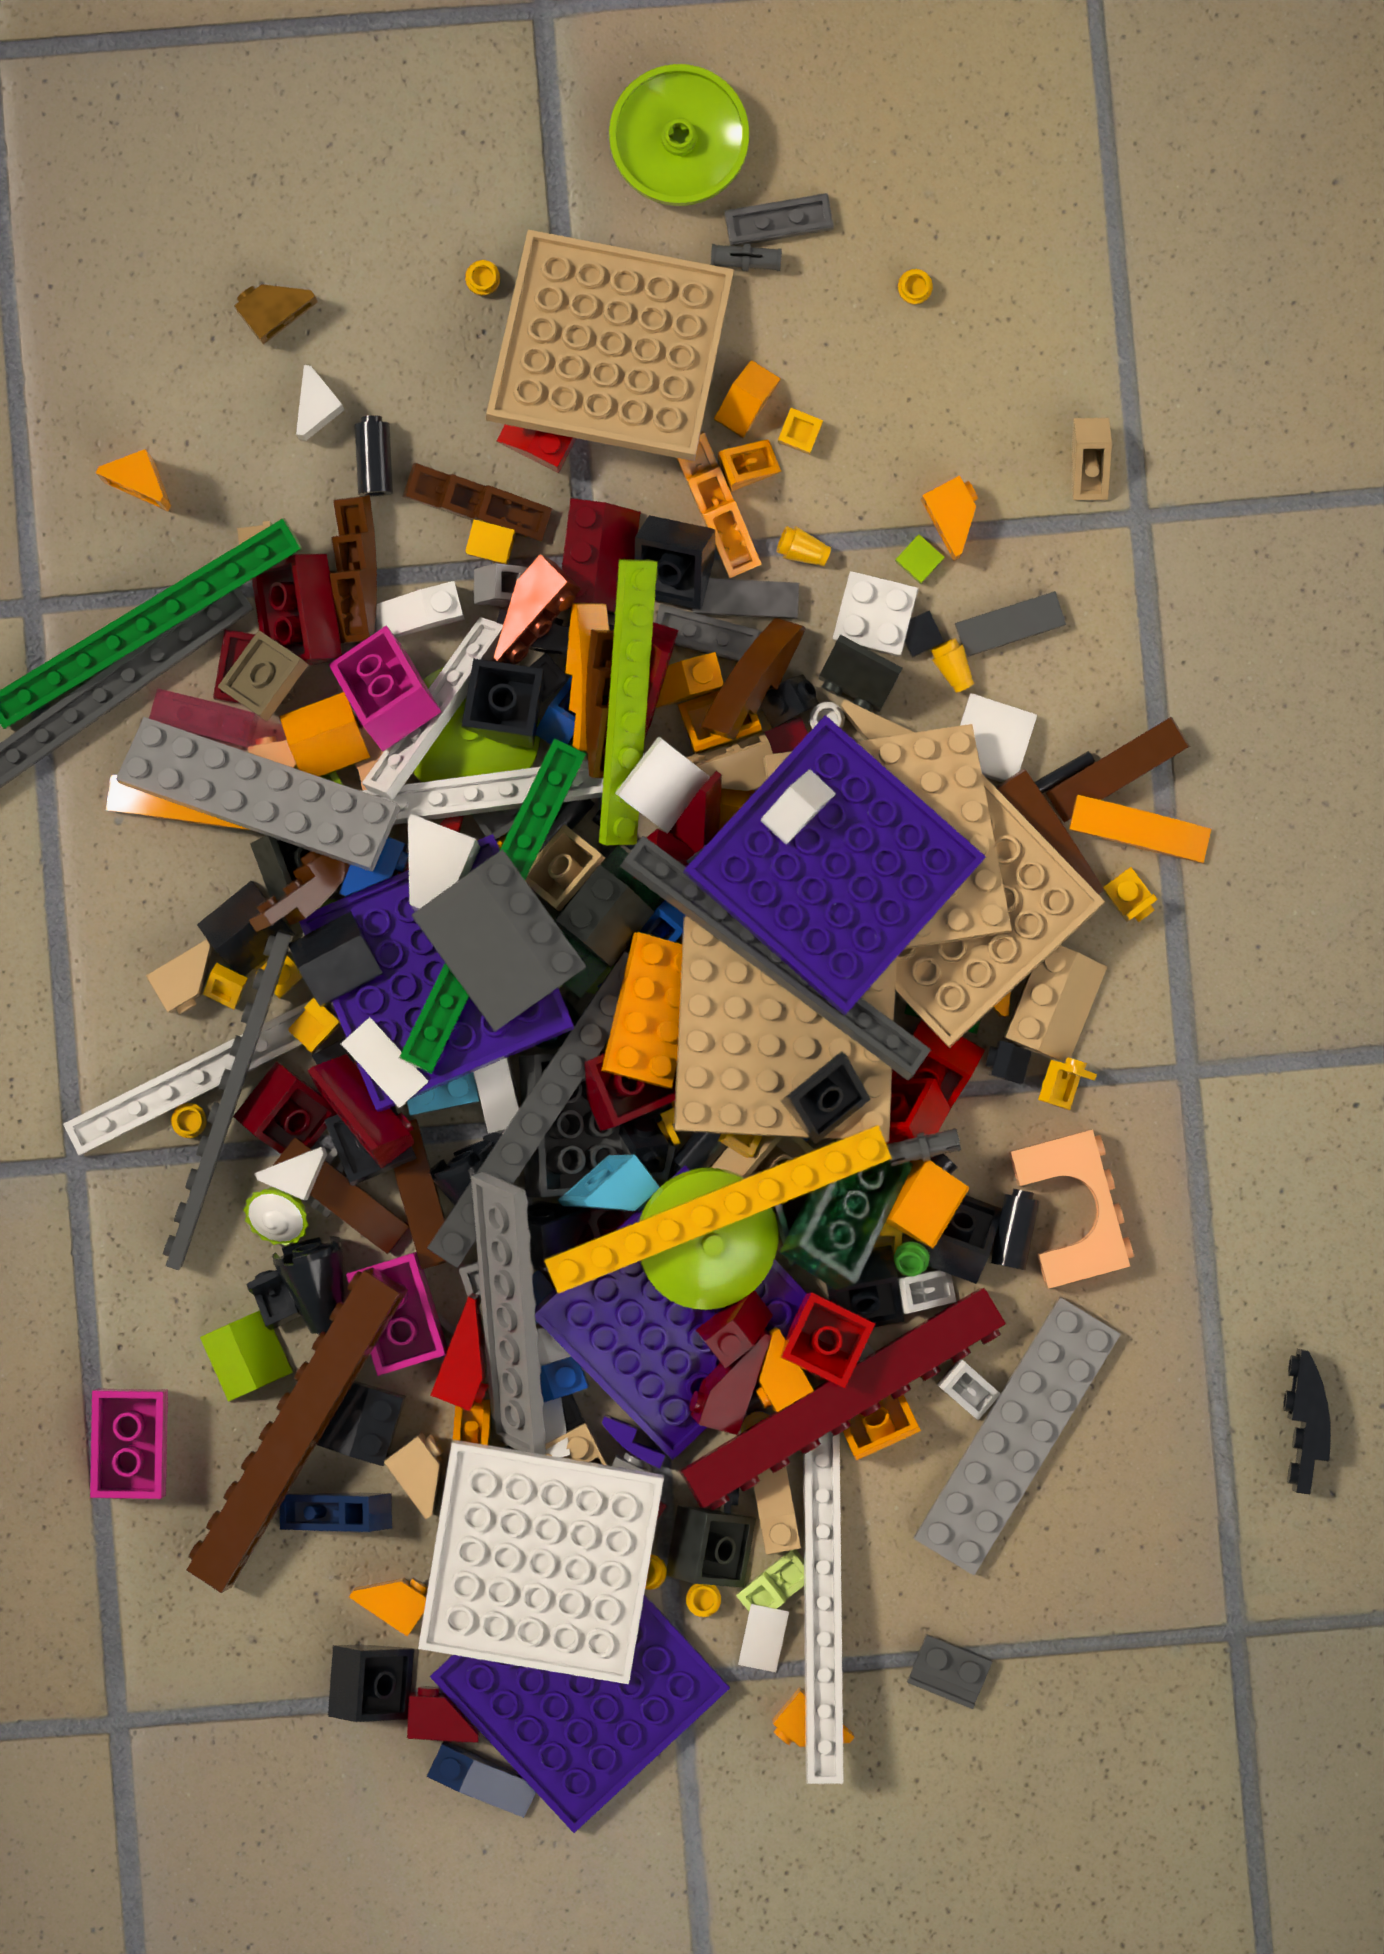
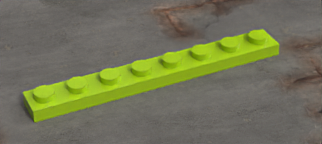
(627, 696)

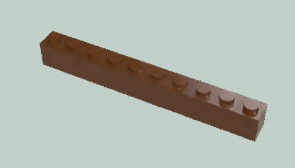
(296, 1429)

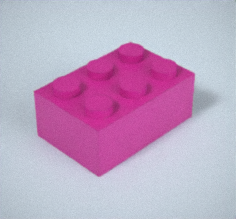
(384, 688)
(415, 1327)
(129, 1443)

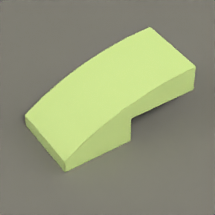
(775, 1583)

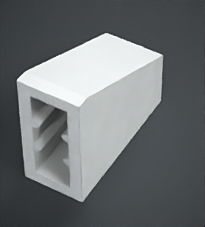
(436, 859)
(497, 1095)

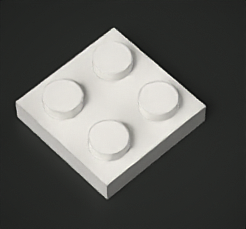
(876, 613)

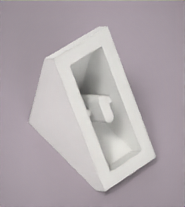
(316, 406)
(797, 806)
(296, 1174)
(926, 1290)
(968, 1389)

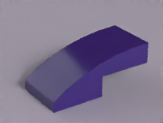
(624, 1435)

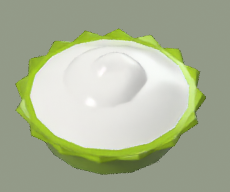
(276, 1216)

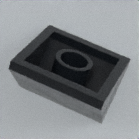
(233, 934)
(335, 959)
(827, 1098)

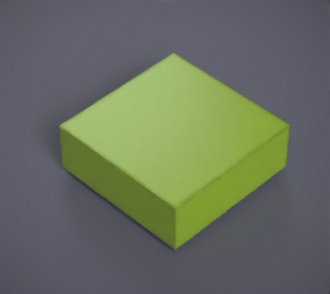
(919, 559)

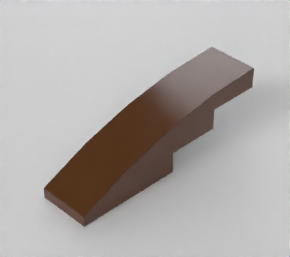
(477, 501)
(356, 564)
(752, 676)
(597, 698)
(1120, 767)
(1033, 806)
(420, 1200)
(351, 1203)

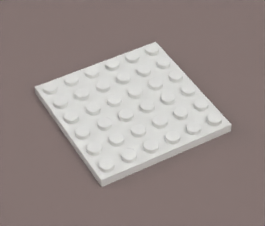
(540, 1561)

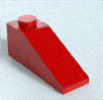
(464, 1364)

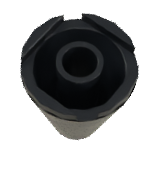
(457, 1174)
(313, 1279)

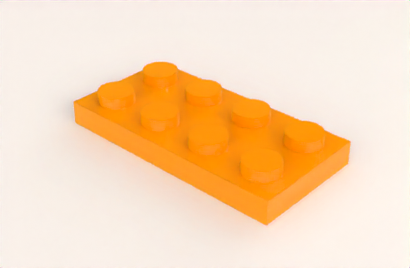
(647, 1013)

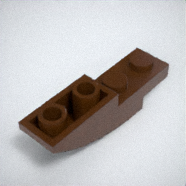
(314, 885)

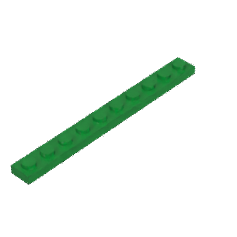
(147, 621)
(522, 848)

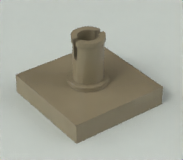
(263, 676)

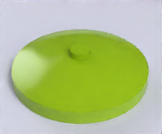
(679, 134)
(465, 753)
(715, 1266)

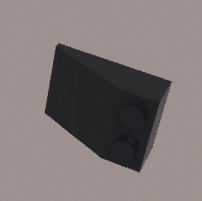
(364, 1423)

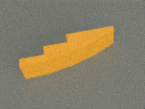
(719, 510)
(583, 619)
(132, 801)
(1140, 829)

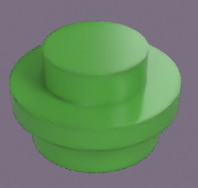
(911, 1258)

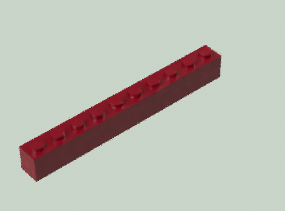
(831, 1406)

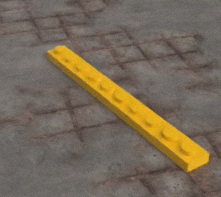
(717, 1209)

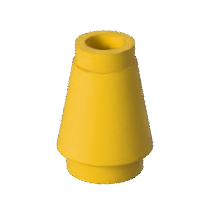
(802, 547)
(953, 664)

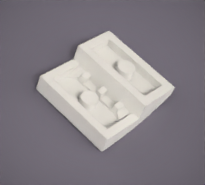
(999, 735)
(662, 784)

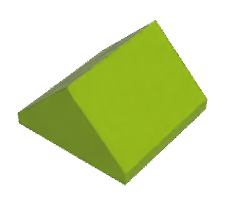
(245, 1355)

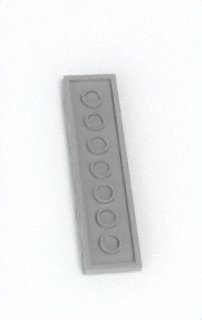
(258, 794)
(508, 1313)
(1016, 1436)

